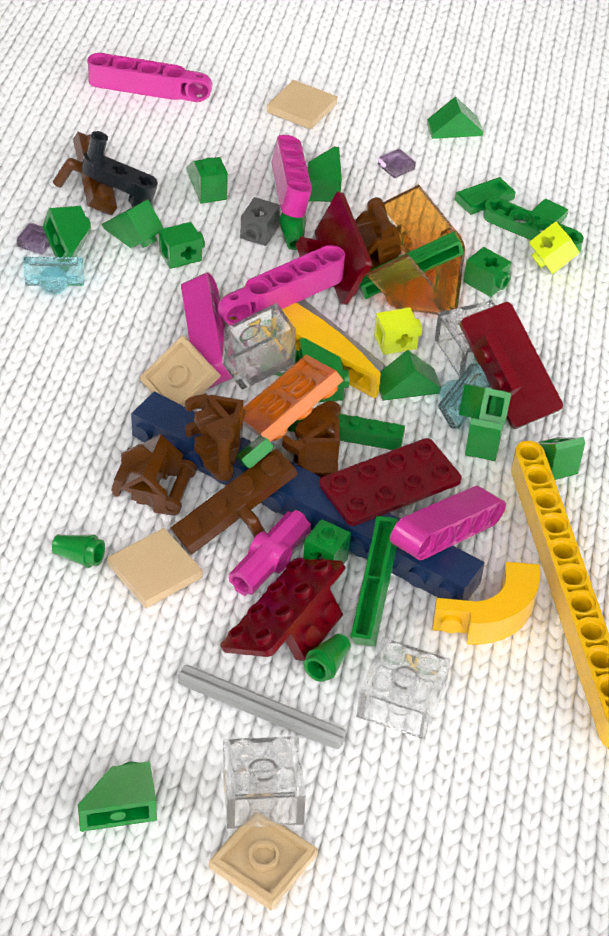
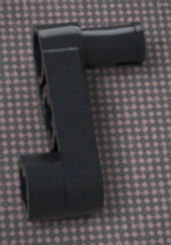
(113, 173)

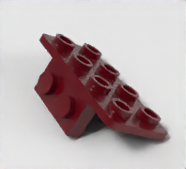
(341, 230)
(511, 363)
(389, 481)
(292, 610)

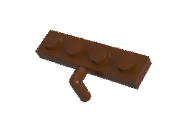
(98, 195)
(235, 502)

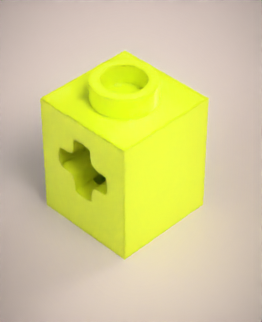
(553, 248)
(397, 330)

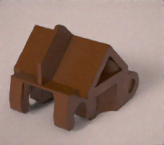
(378, 233)
(221, 432)
(319, 440)
(144, 468)

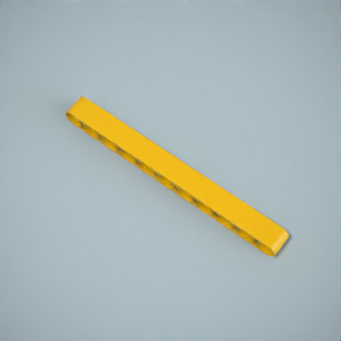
(566, 577)

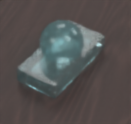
(53, 273)
(452, 392)

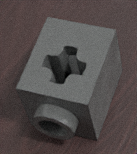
(259, 227)

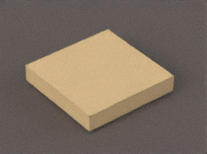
(302, 104)
(180, 373)
(155, 567)
(263, 861)

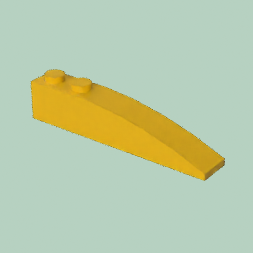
(308, 325)

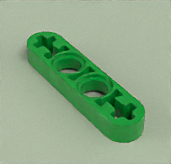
(504, 213)

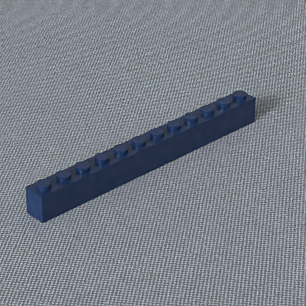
(444, 574)

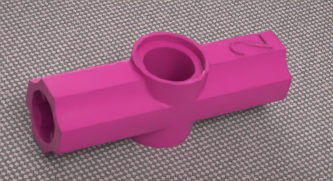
(269, 553)

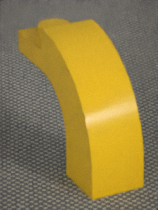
(496, 617)

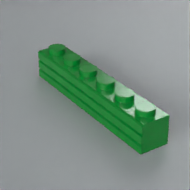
(425, 257)
(367, 432)
(375, 584)

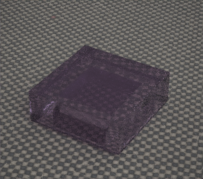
(396, 163)
(33, 239)

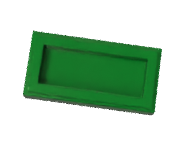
(475, 197)

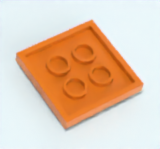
(290, 398)

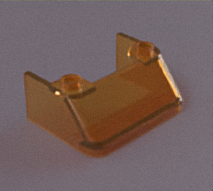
(401, 279)

